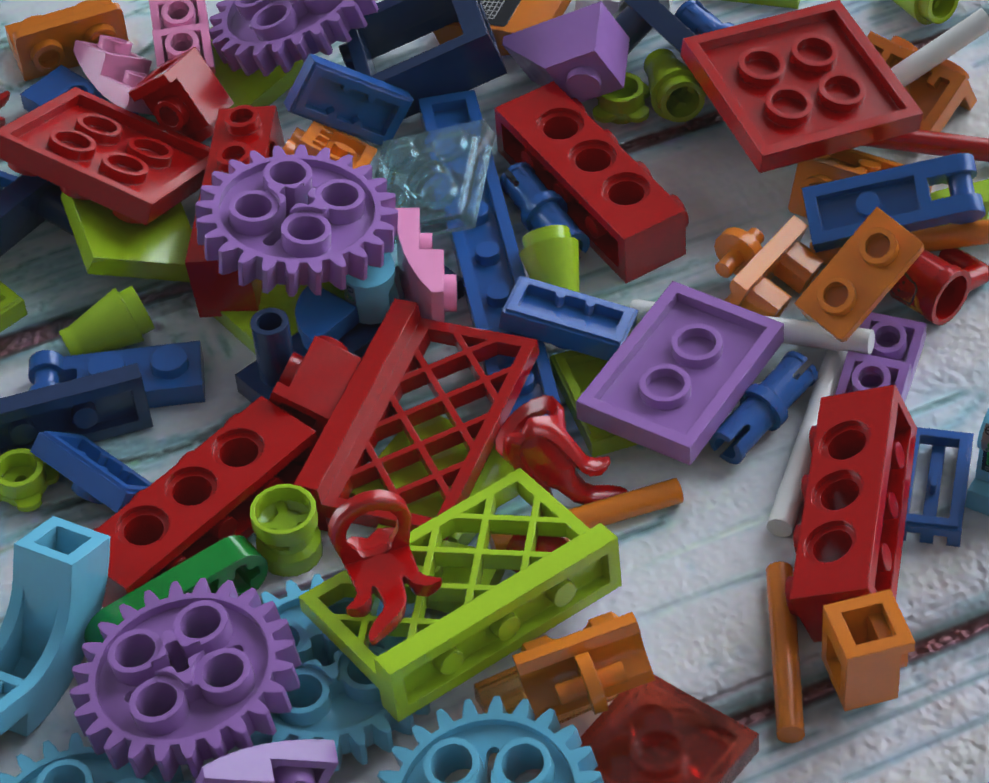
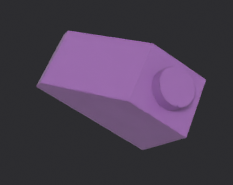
(578, 51)

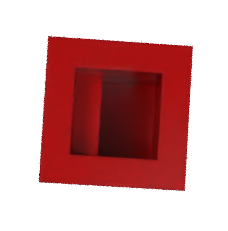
(184, 95)
(315, 382)

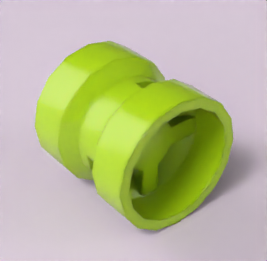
(287, 529)

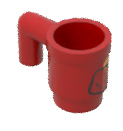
(940, 283)

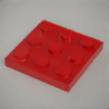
(800, 85)
(105, 155)

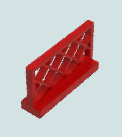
(374, 394)

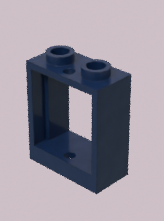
(438, 71)

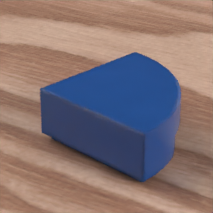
(324, 316)

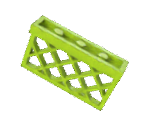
(493, 617)

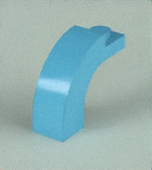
(54, 595)

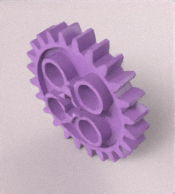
(282, 31)
(296, 220)
(185, 678)

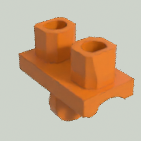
(756, 266)
(584, 665)

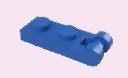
(902, 192)
(169, 371)

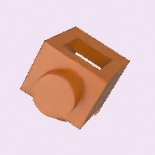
(865, 648)

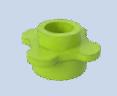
(624, 104)
(24, 479)

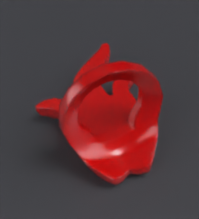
(550, 452)
(379, 562)

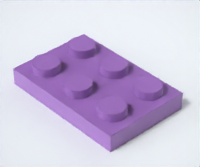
(680, 372)

